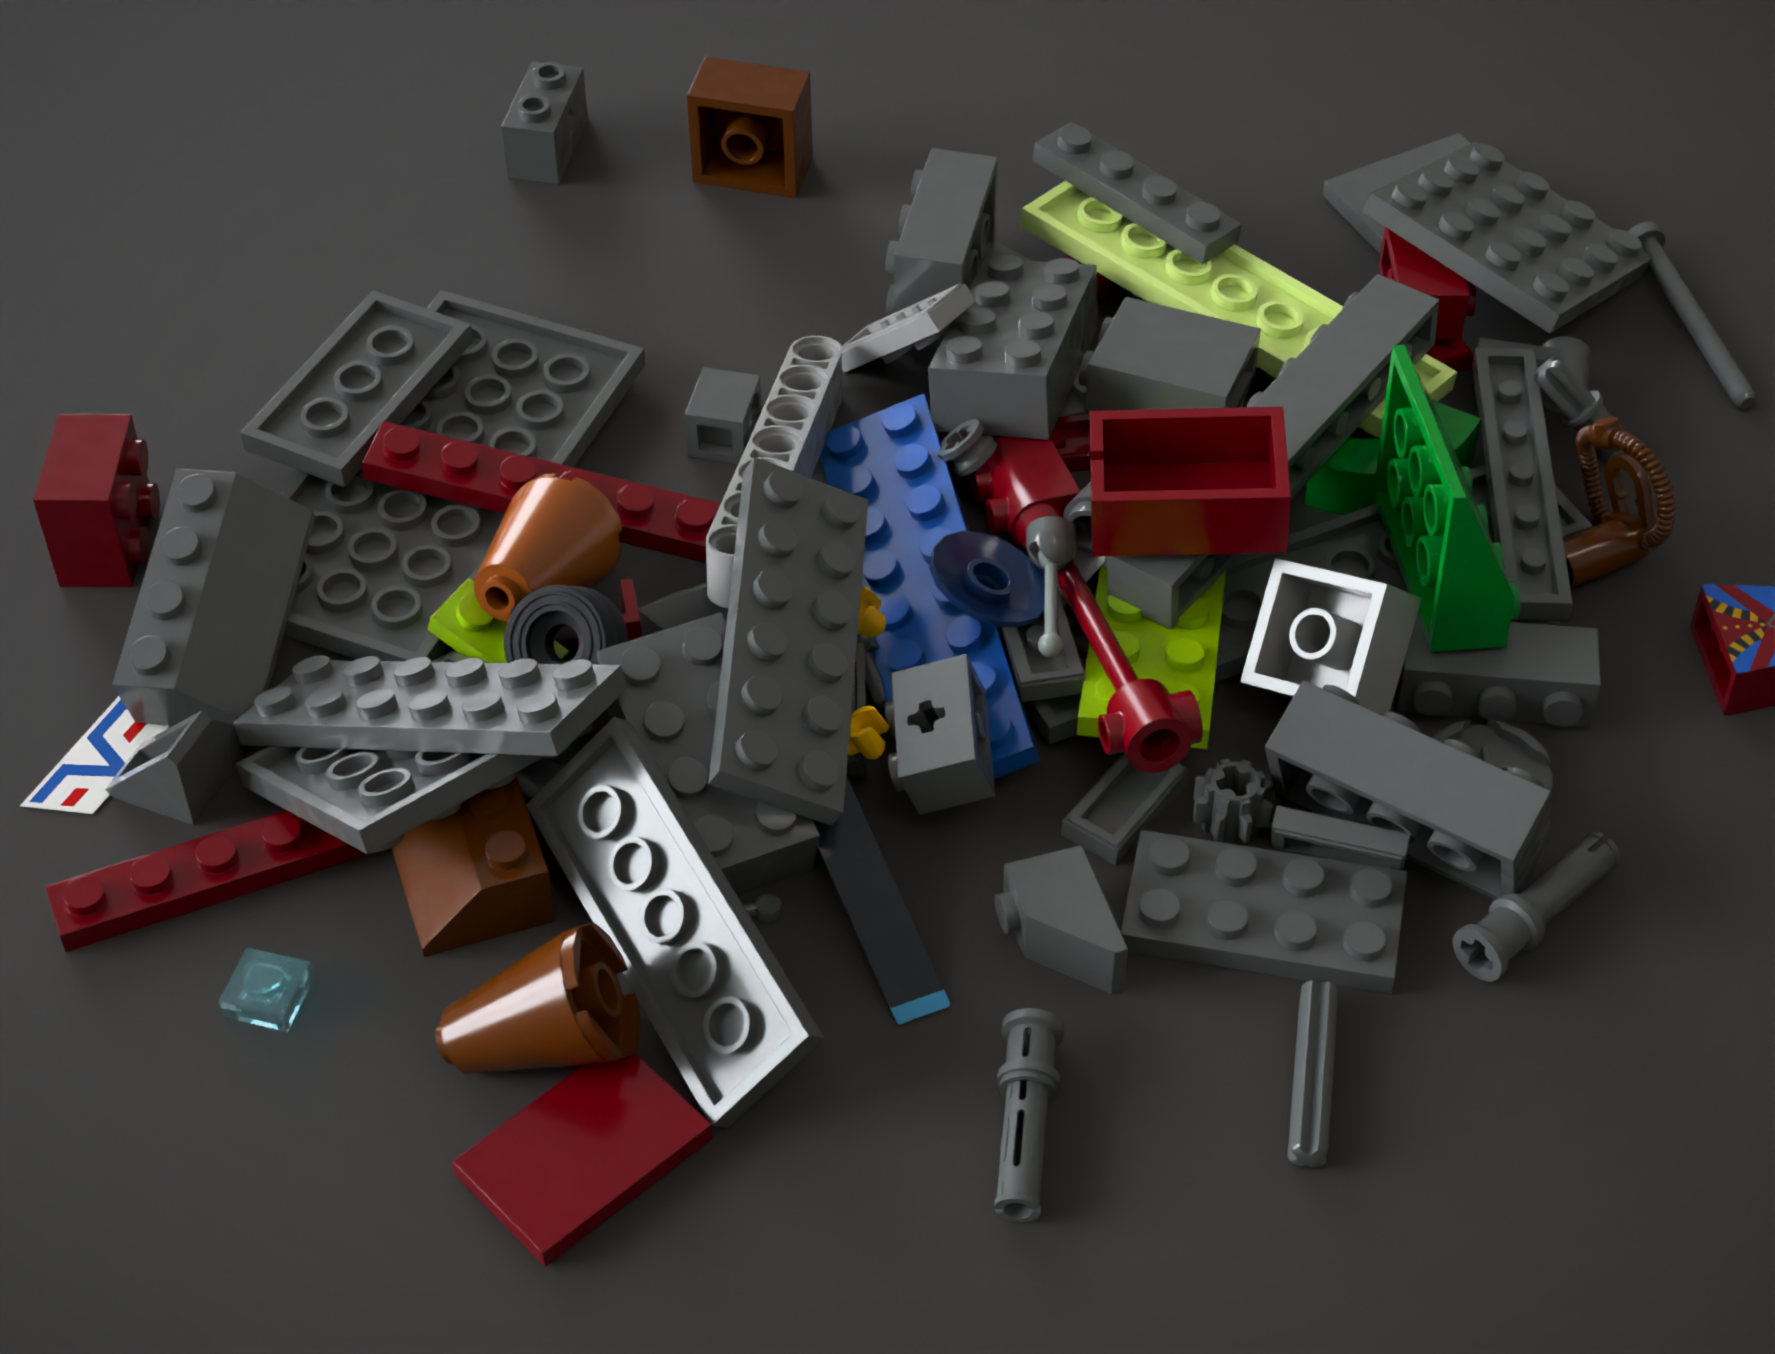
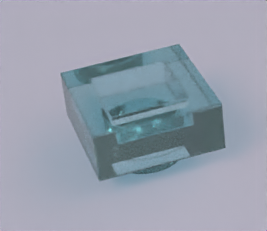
(266, 989)

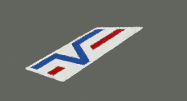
(92, 763)

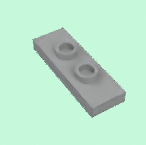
(909, 327)

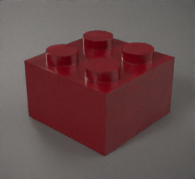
(96, 500)

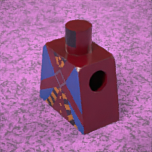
(1737, 644)

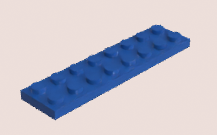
(910, 509)

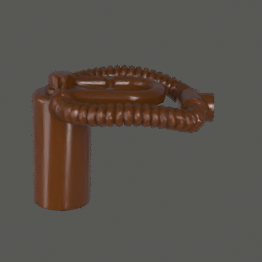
(1618, 536)

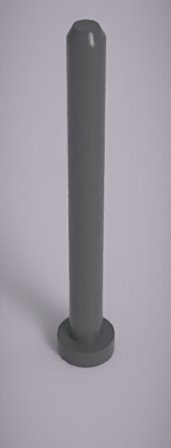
(1693, 316)

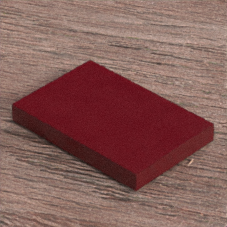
(581, 1153)

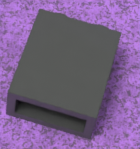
(1168, 360)

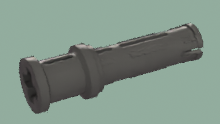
(1520, 919)
(1028, 1085)

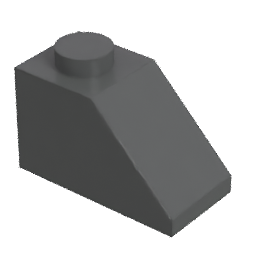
(1063, 918)

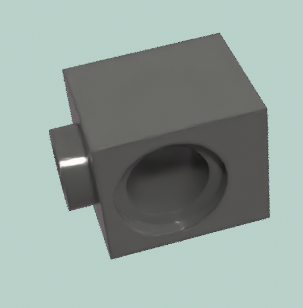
(722, 415)

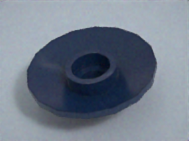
(988, 579)

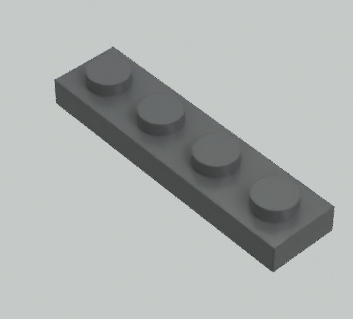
(1137, 192)

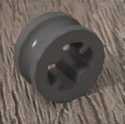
(967, 448)

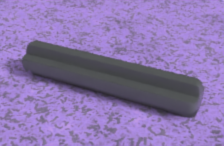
(1313, 1074)

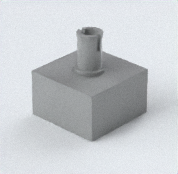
(1330, 633)

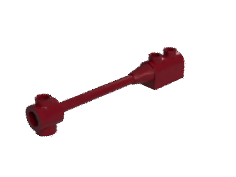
(1152, 726)

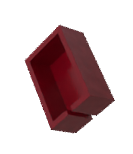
(1189, 481)

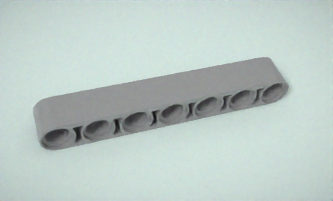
(786, 434)

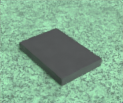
(1352, 189)

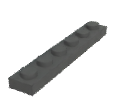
(1521, 481)

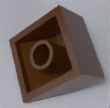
(475, 873)

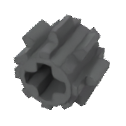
(1233, 801)

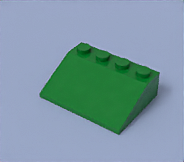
(1437, 524)

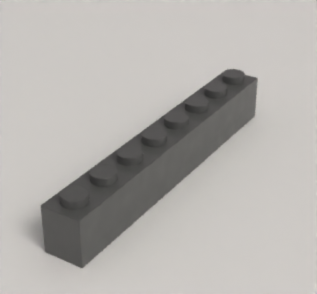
(1324, 401)

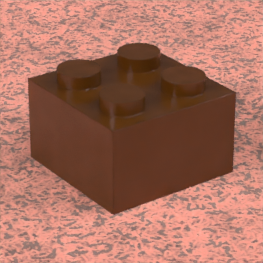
(750, 126)

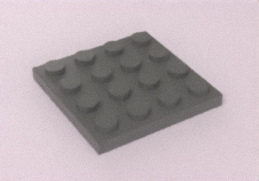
(1510, 235)
(376, 794)

